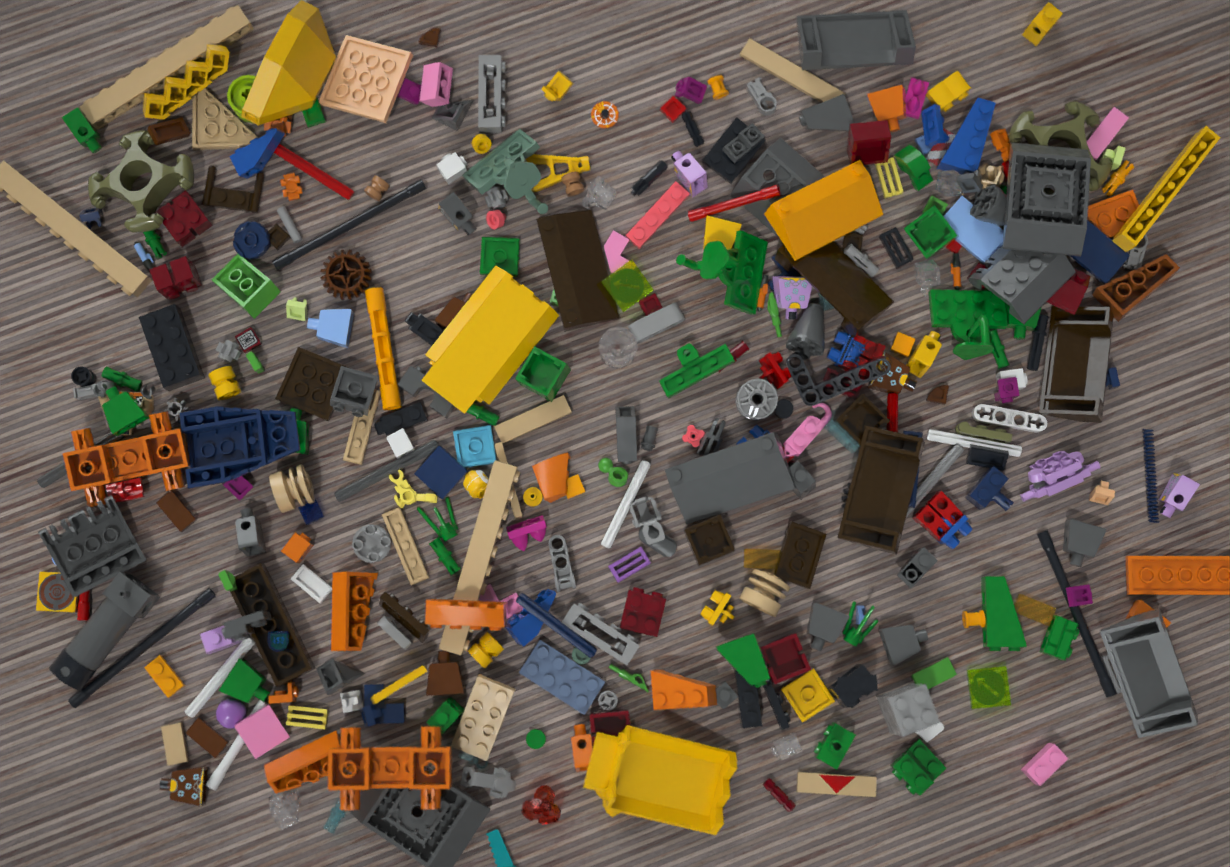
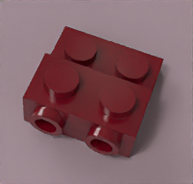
(643, 612)

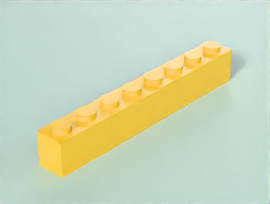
(1166, 189)

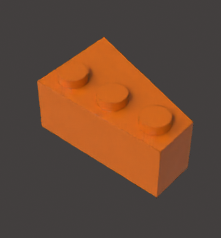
(677, 692)

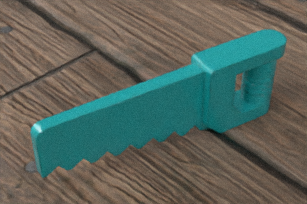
(499, 849)

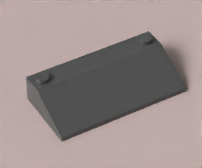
(855, 40)
(730, 478)
(1149, 674)

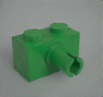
(834, 745)

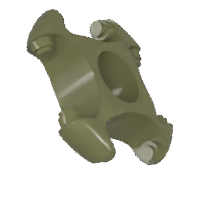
(1070, 132)
(134, 164)

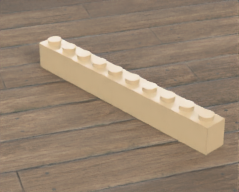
(150, 77)
(73, 231)
(482, 548)

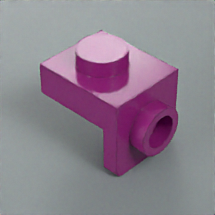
(410, 91)
(1007, 390)

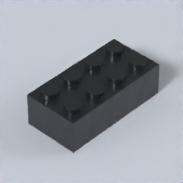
(171, 347)

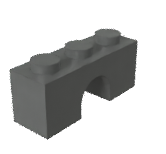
(413, 384)

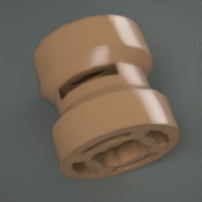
(572, 183)
(377, 187)

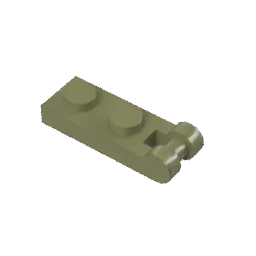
(982, 432)

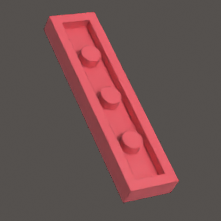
(657, 215)

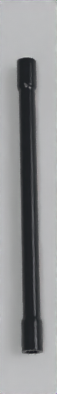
(409, 191)
(199, 602)
(1104, 679)

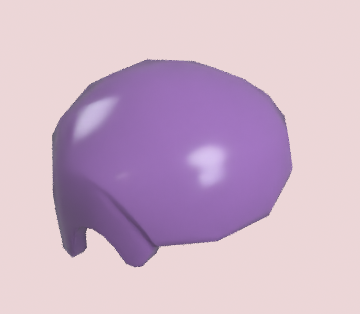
(230, 712)

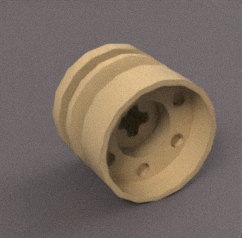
(294, 487)
(764, 592)

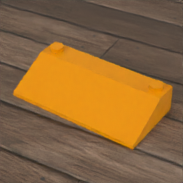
(825, 210)

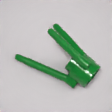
(447, 530)
(854, 635)

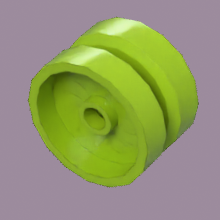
(238, 93)

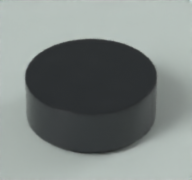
(783, 409)

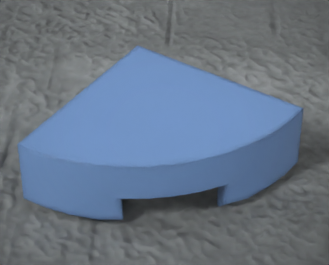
(920, 141)
(860, 614)

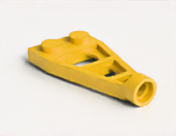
(550, 160)

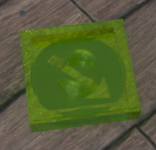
(627, 285)
(988, 687)

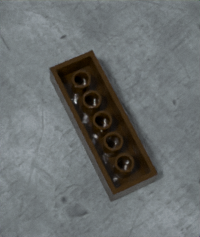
(258, 593)

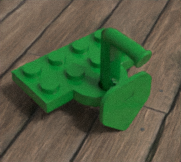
(736, 267)
(970, 313)

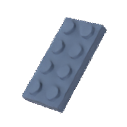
(562, 677)

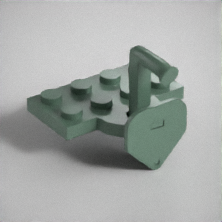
(509, 168)

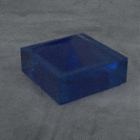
(311, 512)

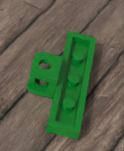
(695, 368)

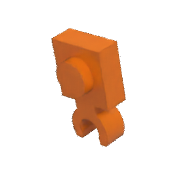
(1001, 142)

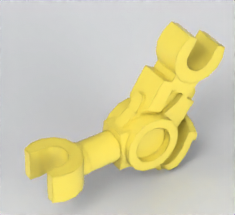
(407, 494)

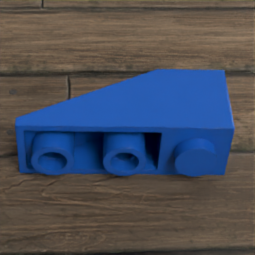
(254, 157)
(524, 625)

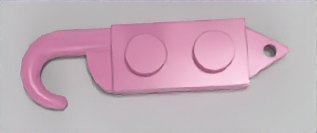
(806, 432)

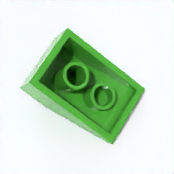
(246, 285)

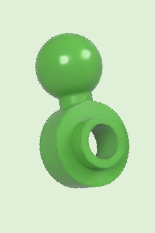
(606, 466)

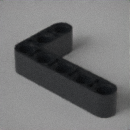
(835, 381)

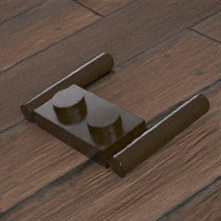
(231, 198)

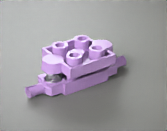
(1057, 474)

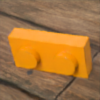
(164, 676)

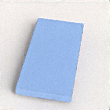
(975, 236)

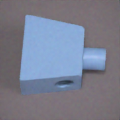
(333, 326)

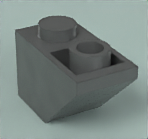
(916, 567)

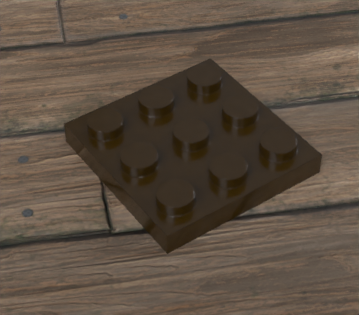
(310, 383)

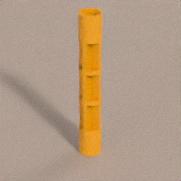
(384, 358)

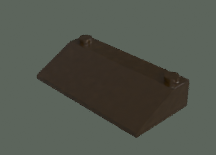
(577, 269)
(840, 284)
(1077, 364)
(881, 489)

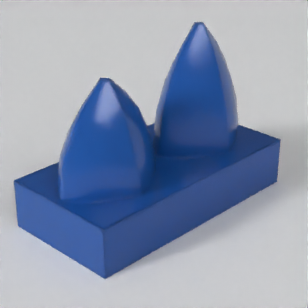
(933, 126)

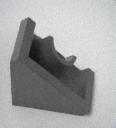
(452, 113)

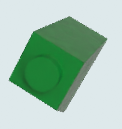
(746, 659)

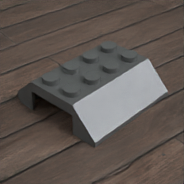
(1023, 279)
(92, 547)

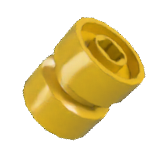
(225, 384)
(485, 649)

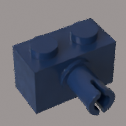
(989, 489)

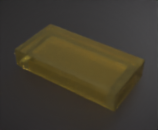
(760, 558)
(1034, 609)

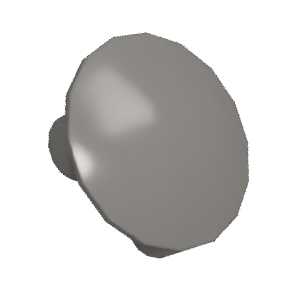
(371, 543)

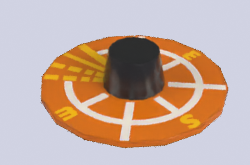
(604, 114)

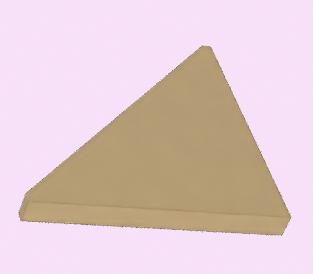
(215, 125)

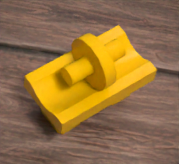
(712, 615)

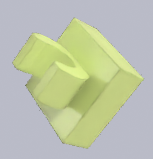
(1115, 156)
(296, 309)

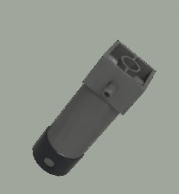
(124, 603)

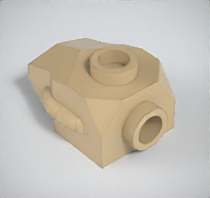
(991, 175)

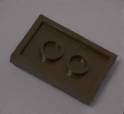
(799, 555)
(404, 616)

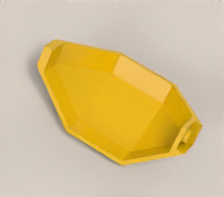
(291, 68)

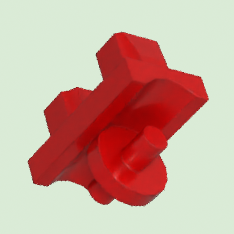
(772, 370)
(126, 490)

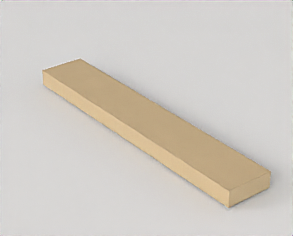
(789, 72)

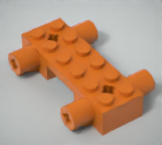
(127, 459)
(390, 767)

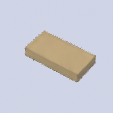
(174, 744)

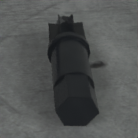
(649, 178)

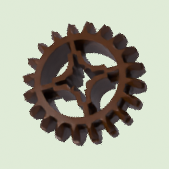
(338, 275)

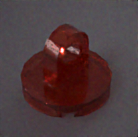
(542, 809)

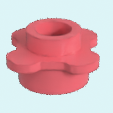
(688, 436)

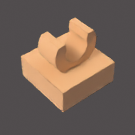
(1102, 494)

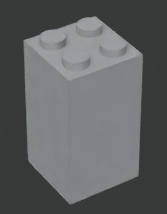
(908, 709)

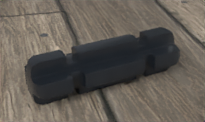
(692, 129)

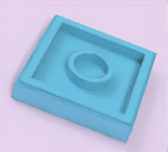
(475, 446)

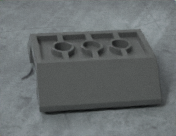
(790, 174)

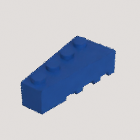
(968, 144)

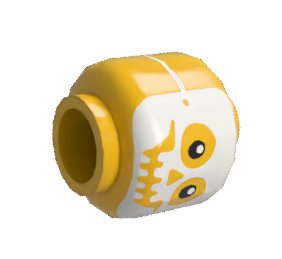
(476, 483)

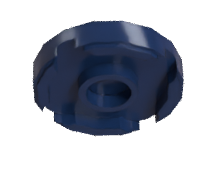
(251, 240)

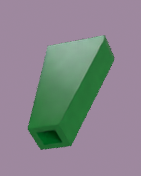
(1002, 622)

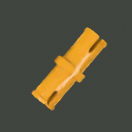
(1117, 178)

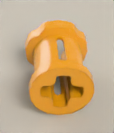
(718, 87)
(973, 619)

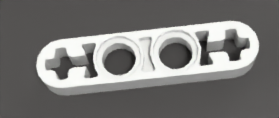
(1009, 418)

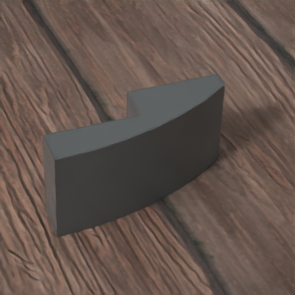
(743, 143)

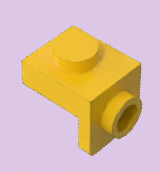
(557, 87)

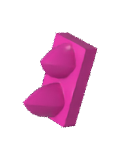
(915, 97)
(518, 532)

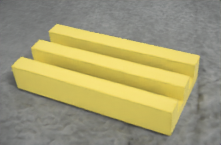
(891, 161)
(290, 715)

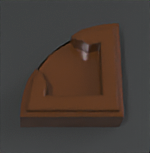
(430, 38)
(938, 395)

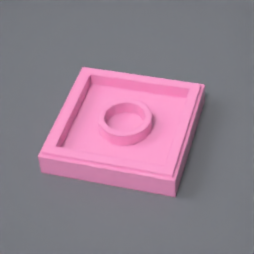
(261, 731)

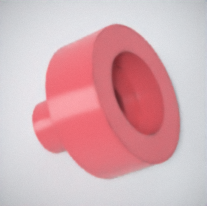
(495, 219)

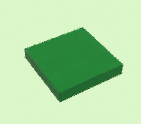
(500, 253)

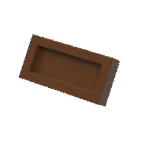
(168, 131)
(176, 511)
(207, 737)

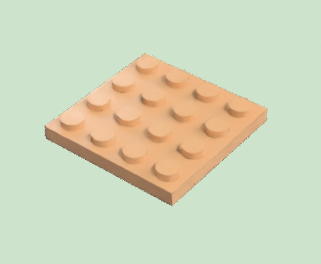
(366, 78)

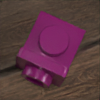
(690, 89)
(238, 487)
(1079, 595)

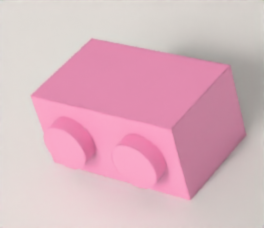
(436, 84)
(1044, 764)

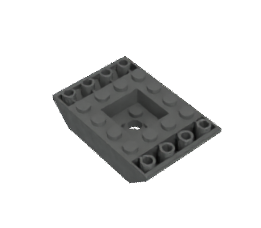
(1041, 220)
(433, 838)

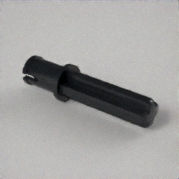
(1037, 343)

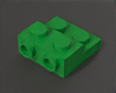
(917, 768)

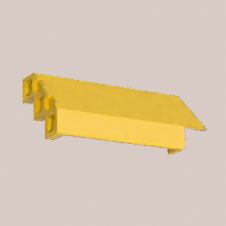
(487, 341)
(662, 778)

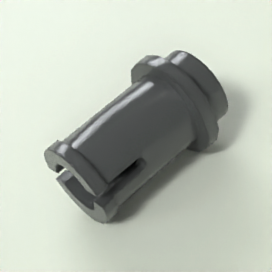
(649, 438)

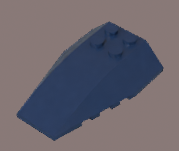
(235, 442)

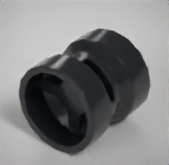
(82, 373)

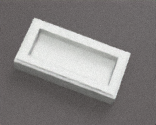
(311, 583)

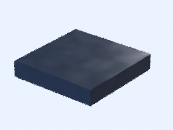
(441, 472)

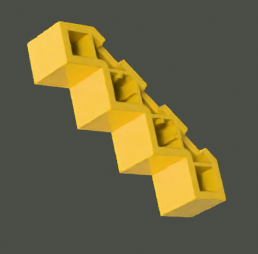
(179, 91)

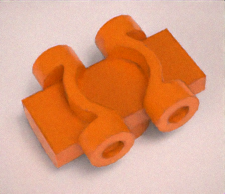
(281, 124)
(292, 189)

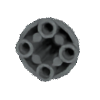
(990, 205)
(808, 333)

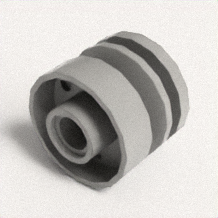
(766, 394)

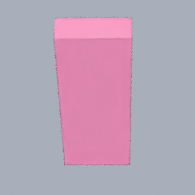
(1106, 132)

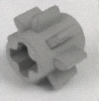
(496, 198)
(228, 351)
(173, 406)

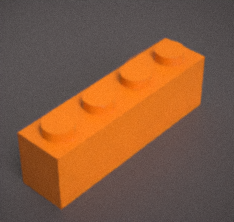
(350, 608)
(466, 613)
(302, 764)

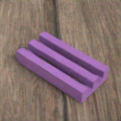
(643, 556)

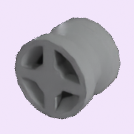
(609, 698)

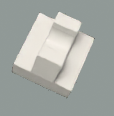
(351, 701)

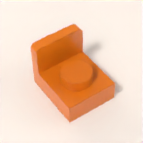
(282, 697)

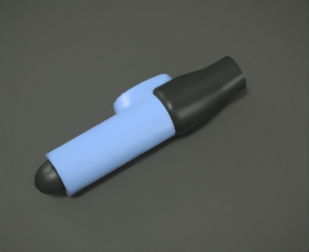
(146, 258)

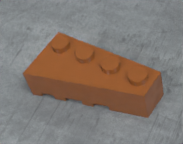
(1133, 288)

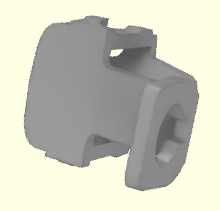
(647, 519)
(498, 782)

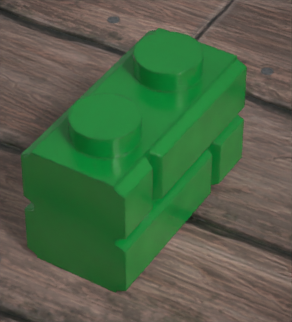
(1059, 638)

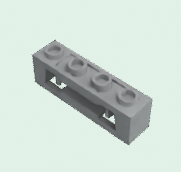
(491, 64)
(614, 631)

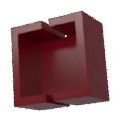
(869, 142)
(182, 217)
(181, 279)
(784, 658)
(609, 722)

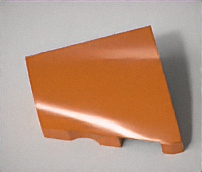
(552, 477)

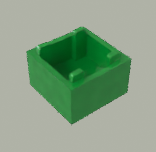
(931, 232)
(543, 374)

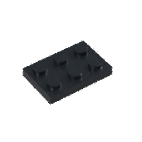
(718, 160)

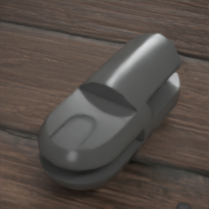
(712, 438)
(665, 547)

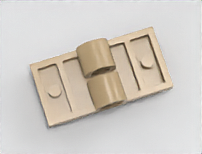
(483, 717)

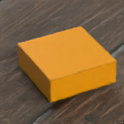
(902, 344)
(574, 487)

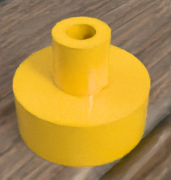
(481, 143)
(532, 502)

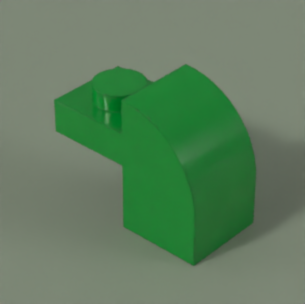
(915, 165)

